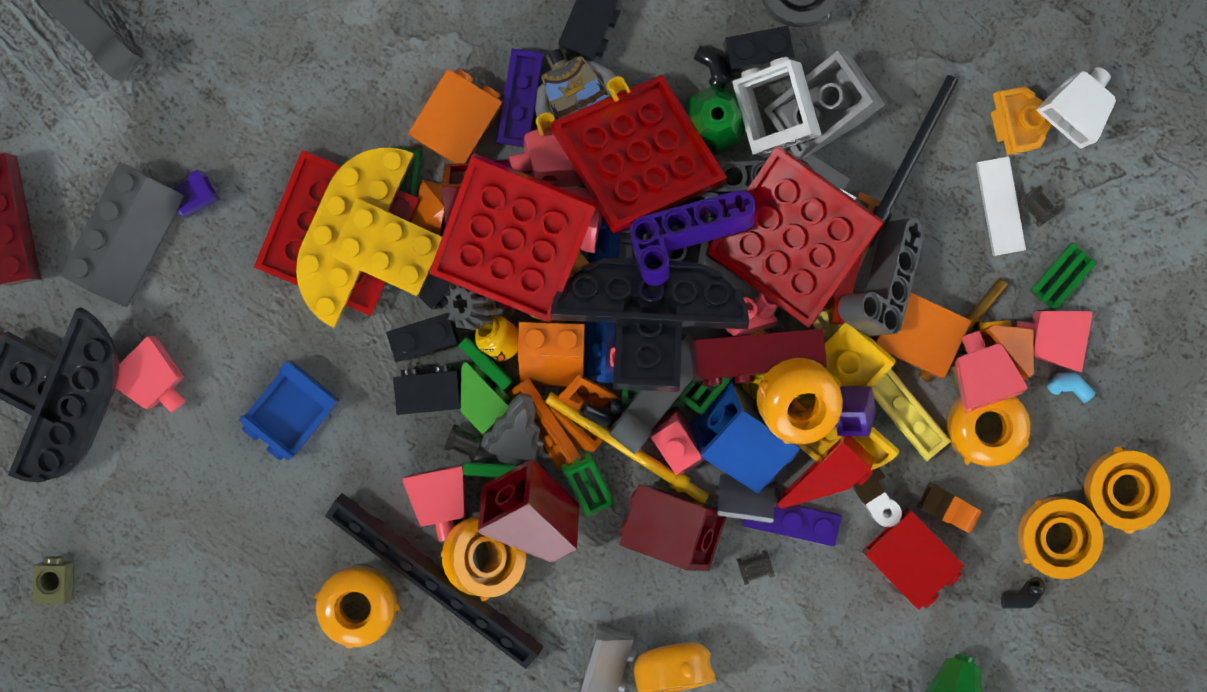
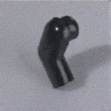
(717, 65)
(605, 414)
(1026, 597)

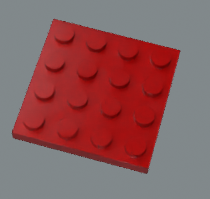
(638, 153)
(295, 216)
(512, 237)
(801, 237)

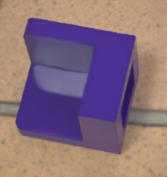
(198, 193)
(857, 411)

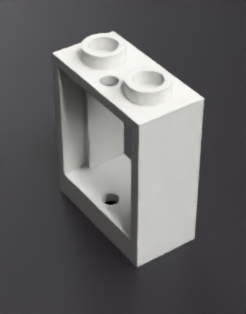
(753, 78)

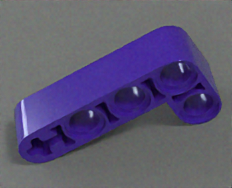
(694, 230)

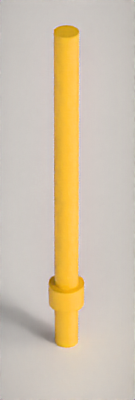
(679, 483)

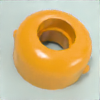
(787, 382)
(993, 453)
(1151, 495)
(1083, 548)
(499, 575)
(364, 581)
(673, 668)

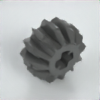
(469, 308)

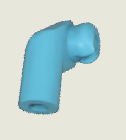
(1070, 382)

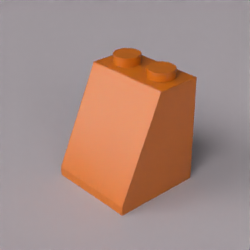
(551, 353)

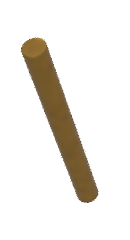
(978, 312)

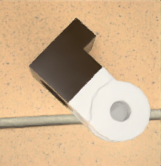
(879, 505)

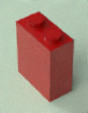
(914, 560)

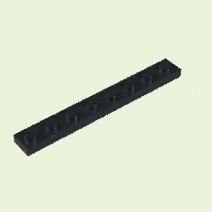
(433, 580)

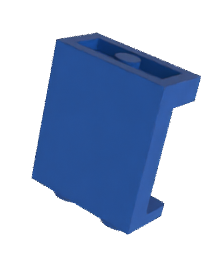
(288, 411)

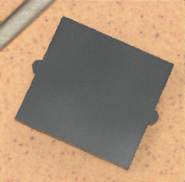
(741, 502)

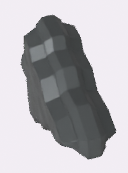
(516, 433)

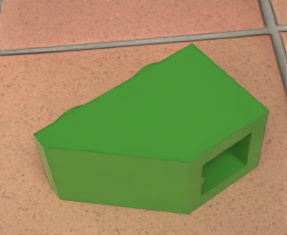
(479, 399)

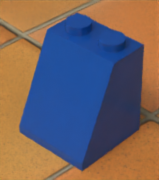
(739, 441)

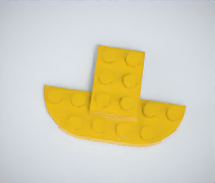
(359, 234)
(852, 361)

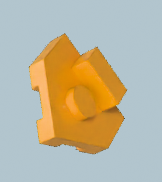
(1018, 121)

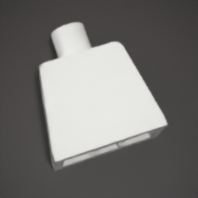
(1080, 106)

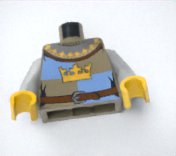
(573, 87)

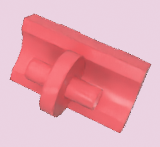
(760, 315)

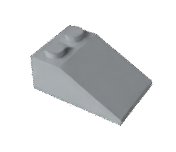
(839, 97)
(607, 661)

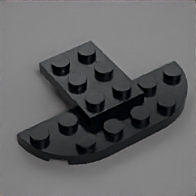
(650, 316)
(61, 393)

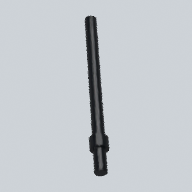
(914, 152)

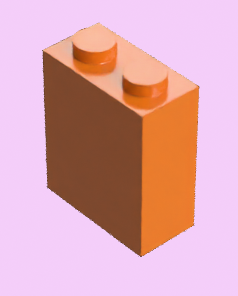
(456, 117)
(927, 336)

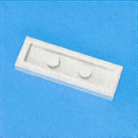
(1000, 206)

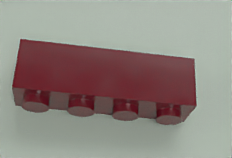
(17, 244)
(752, 354)

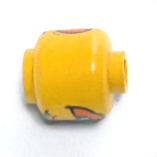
(498, 338)

